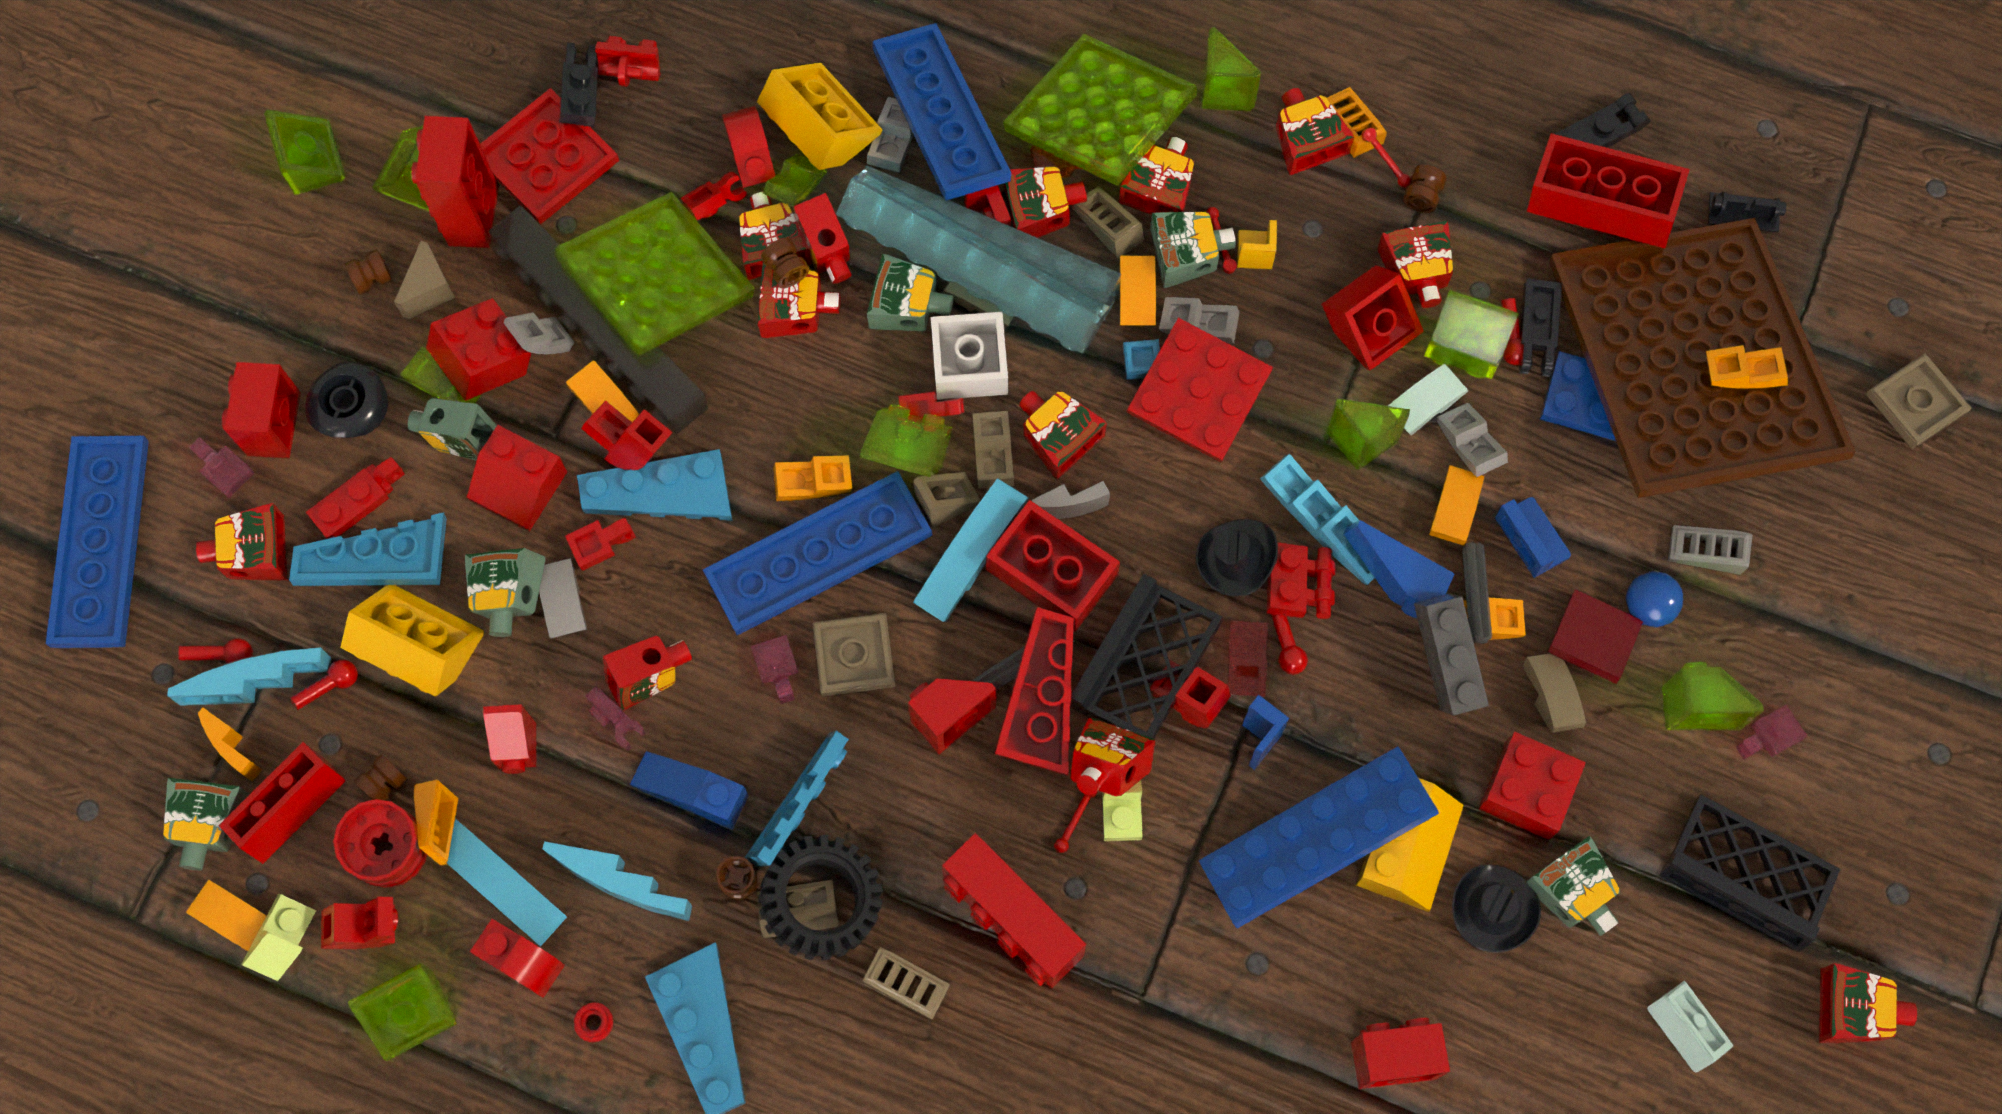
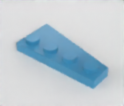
(672, 486)
(383, 557)
(794, 804)
(698, 1019)

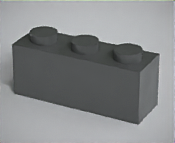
(1451, 654)

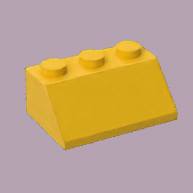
(817, 114)
(410, 639)
(1413, 863)

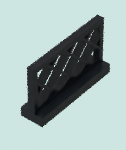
(1120, 640)
(1743, 901)

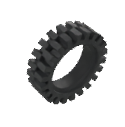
(794, 933)

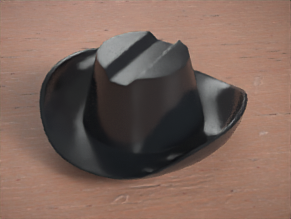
(346, 401)
(1237, 556)
(1495, 908)

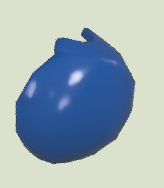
(1654, 599)

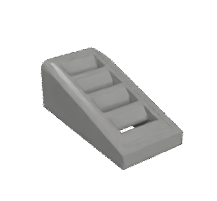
(1726, 538)

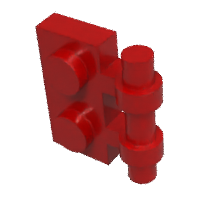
(1288, 582)

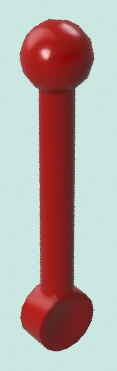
(1370, 135)
(1229, 265)
(1061, 845)

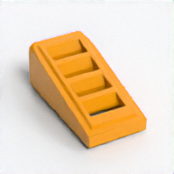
(1362, 113)
(435, 818)

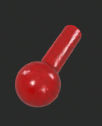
(1514, 348)
(232, 651)
(1292, 657)
(340, 674)

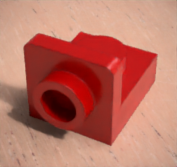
(990, 203)

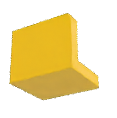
(1257, 248)

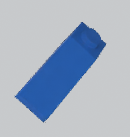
(1397, 568)
(691, 788)

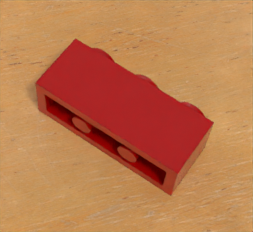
(282, 803)

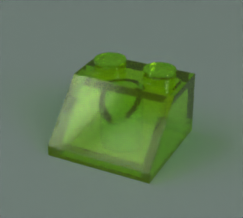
(1470, 335)
(907, 440)
(1707, 700)

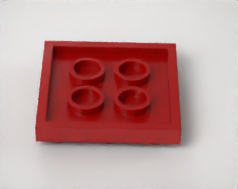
(544, 159)
(1199, 390)

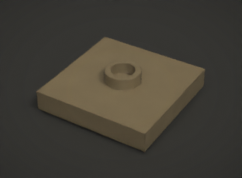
(1918, 401)
(853, 654)

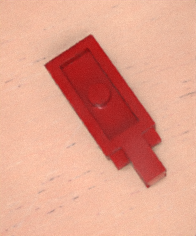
(355, 498)

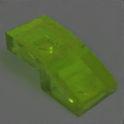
(795, 181)
(429, 377)

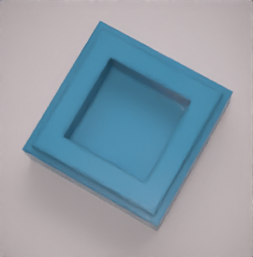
(1139, 357)

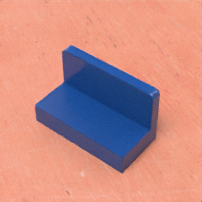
(1532, 535)
(1266, 724)

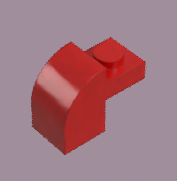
(749, 146)
(628, 442)
(1198, 698)
(359, 924)
(517, 958)

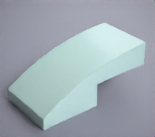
(1429, 397)

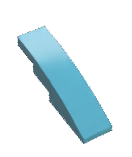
(1316, 512)
(969, 549)
(238, 680)
(607, 874)
(502, 885)

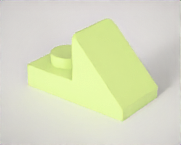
(1123, 815)
(279, 938)

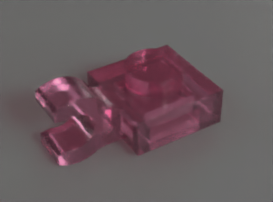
(223, 468)
(775, 664)
(606, 712)
(1774, 732)

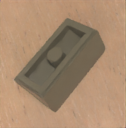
(810, 904)

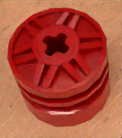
(359, 839)

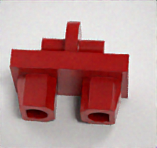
(628, 61)

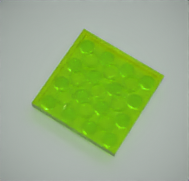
(1100, 109)
(654, 273)

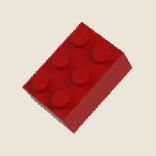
(1052, 564)

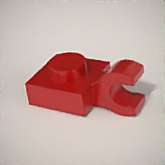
(709, 197)
(927, 403)
(594, 544)

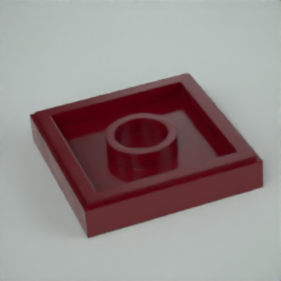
(1595, 636)

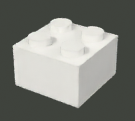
(969, 355)

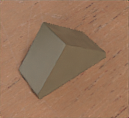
(423, 284)
(944, 496)

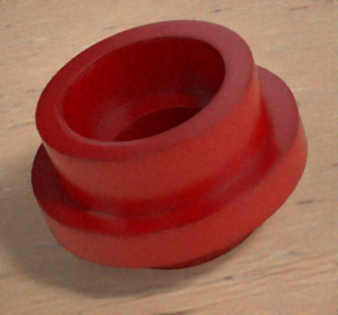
(585, 1013)

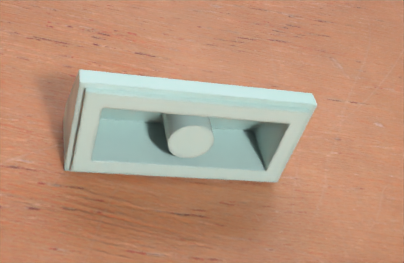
(1690, 1027)

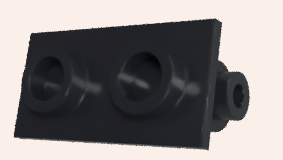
(1731, 208)

